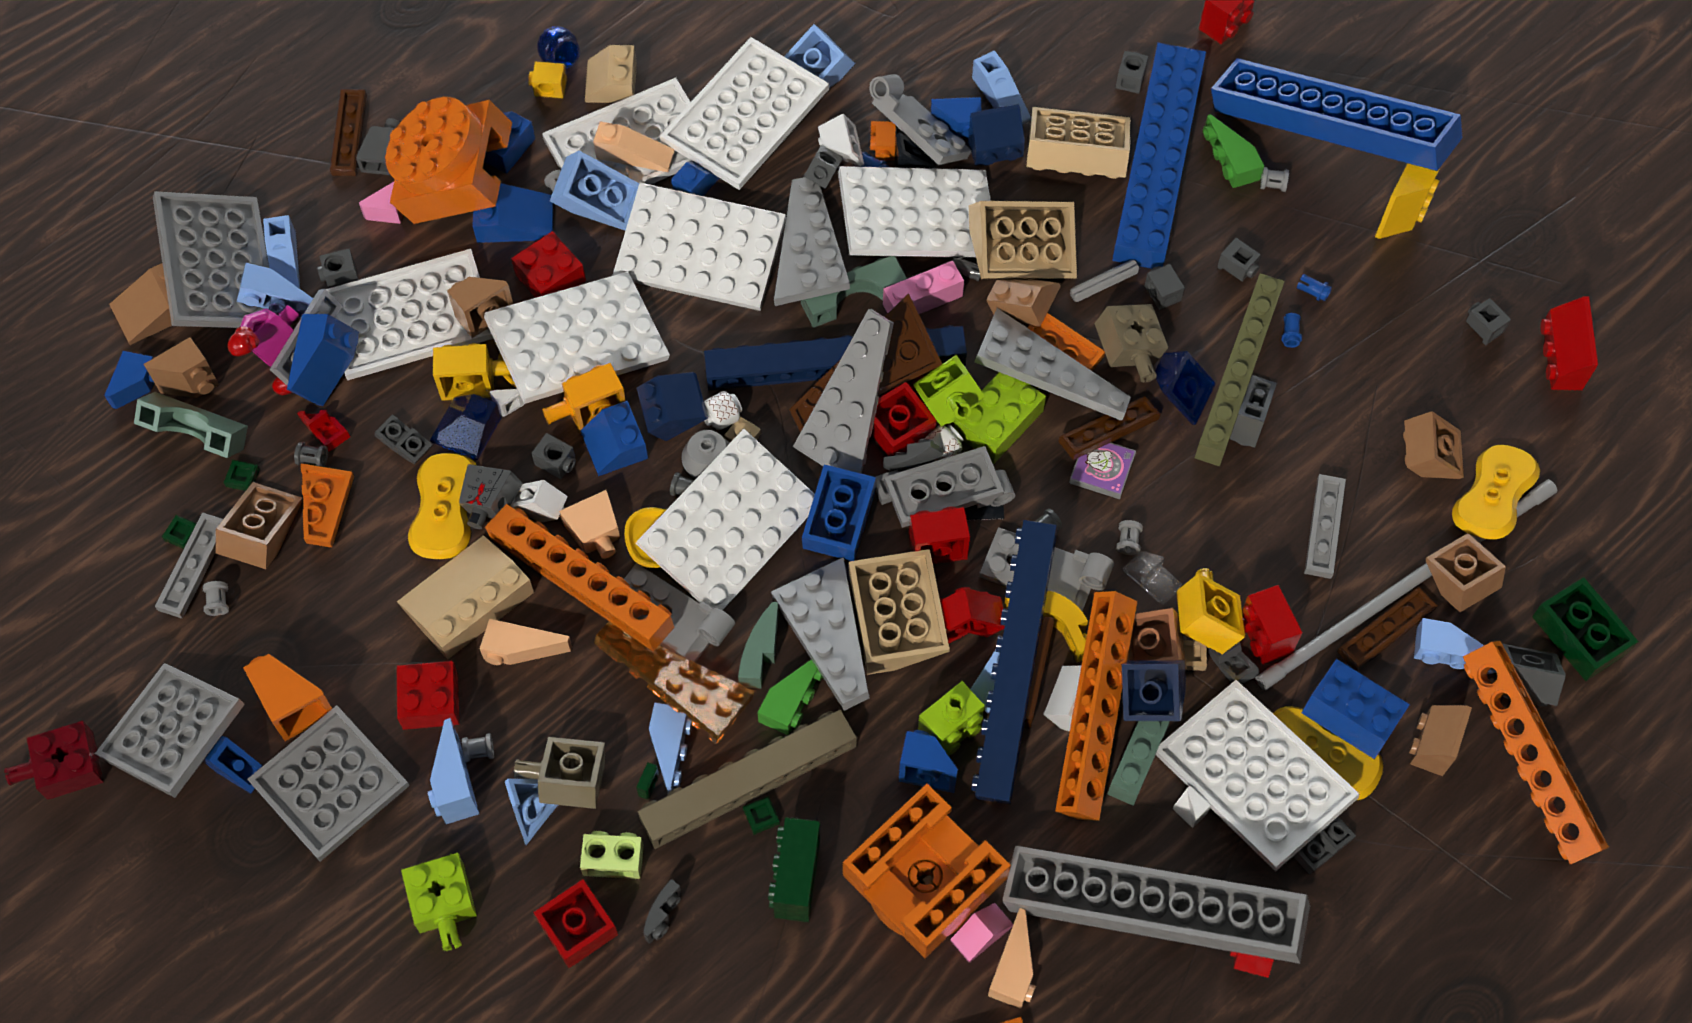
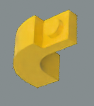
(1067, 619)

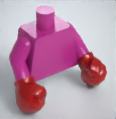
(265, 336)

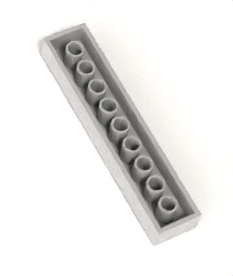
(1158, 903)

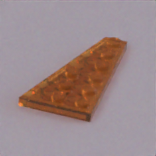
(684, 685)

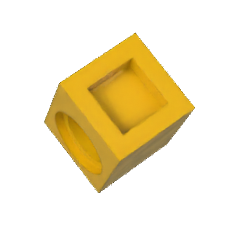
(548, 79)

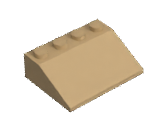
(1079, 142)
(1024, 239)
(464, 594)
(897, 610)

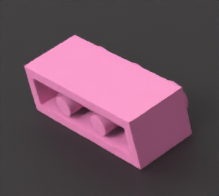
(927, 289)

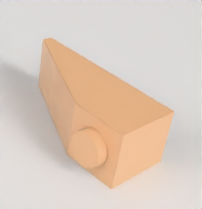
(629, 147)
(517, 644)
(1015, 969)

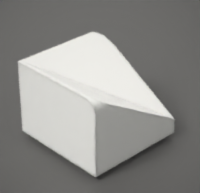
(507, 400)
(1192, 806)

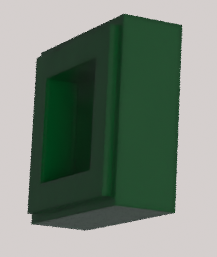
(241, 475)
(179, 531)
(647, 781)
(761, 815)

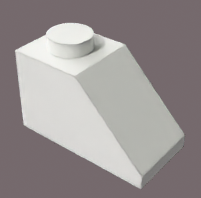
(842, 138)
(540, 501)

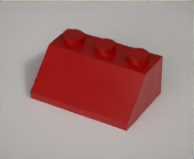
(1569, 345)

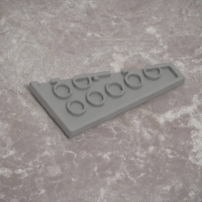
(847, 408)

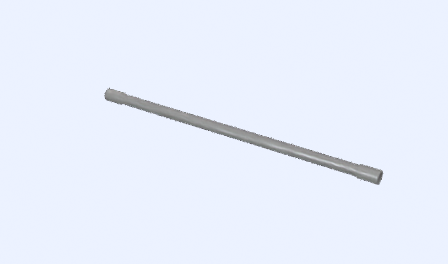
(1279, 670)

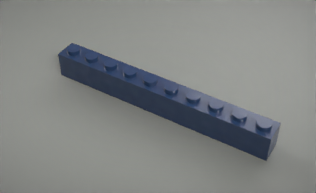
(802, 360)
(1016, 662)

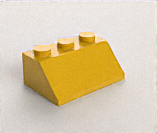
(1408, 201)

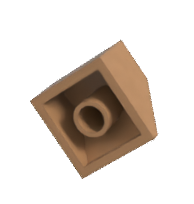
(475, 297)
(1023, 299)
(182, 371)
(1433, 447)
(1465, 572)
(1439, 737)

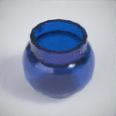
(558, 46)

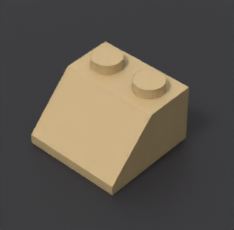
(611, 74)

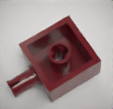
(60, 761)

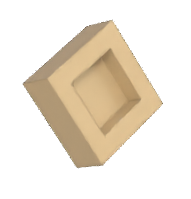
(742, 424)
(1195, 655)

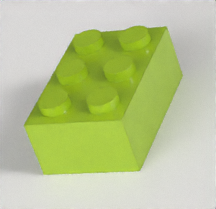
(1001, 415)

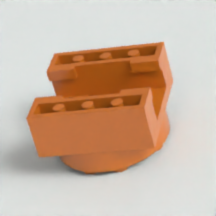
(441, 156)
(920, 843)

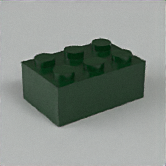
(1584, 629)
(795, 869)

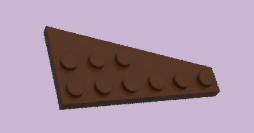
(908, 357)

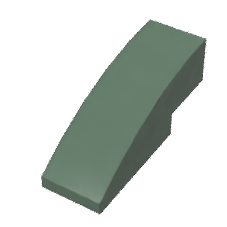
(759, 648)

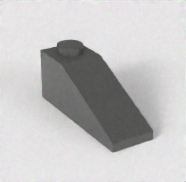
(1253, 411)

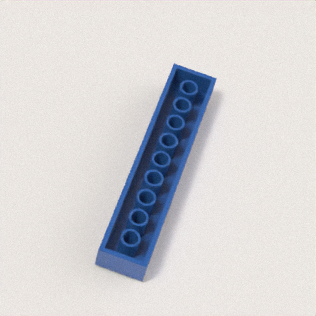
(1338, 114)
(1159, 156)

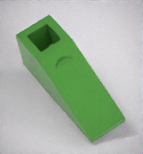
(1237, 156)
(786, 699)

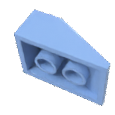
(820, 56)
(594, 191)
(450, 781)

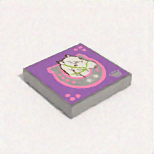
(1104, 469)

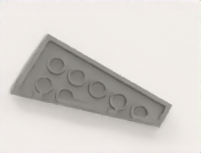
(809, 251)
(1031, 359)
(825, 624)

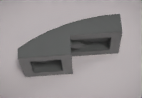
(1234, 664)

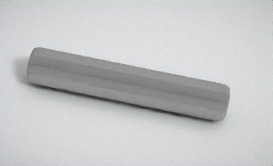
(1104, 280)

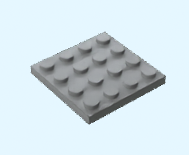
(169, 729)
(328, 783)

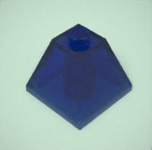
(1184, 383)
(467, 425)

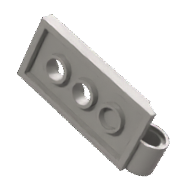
(916, 121)
(971, 482)
(1070, 573)
(694, 622)

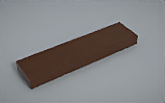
(348, 132)
(1108, 429)
(1387, 628)
(1043, 645)

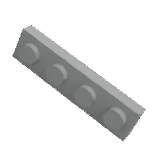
(321, 304)
(1325, 526)
(190, 568)

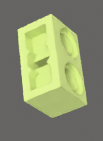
(610, 863)

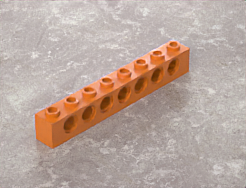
(647, 631)
(1096, 706)
(1549, 759)

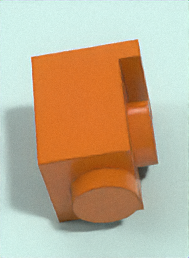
(883, 140)

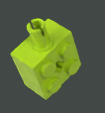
(949, 391)
(953, 718)
(444, 910)

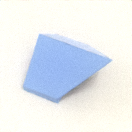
(526, 806)

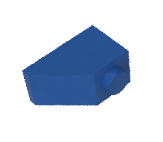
(956, 113)
(693, 179)
(129, 380)
(232, 763)

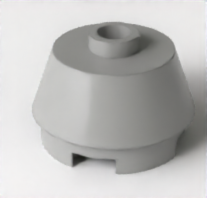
(702, 451)

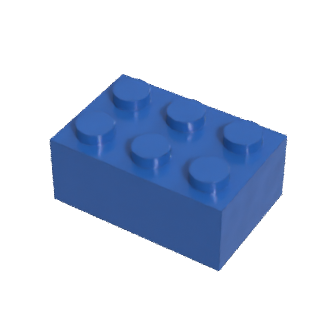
(839, 513)
(1355, 708)

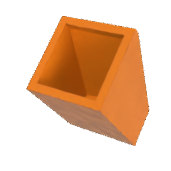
(286, 696)

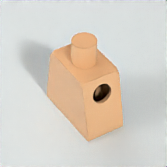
(592, 524)

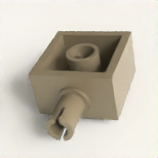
(1132, 338)
(568, 773)

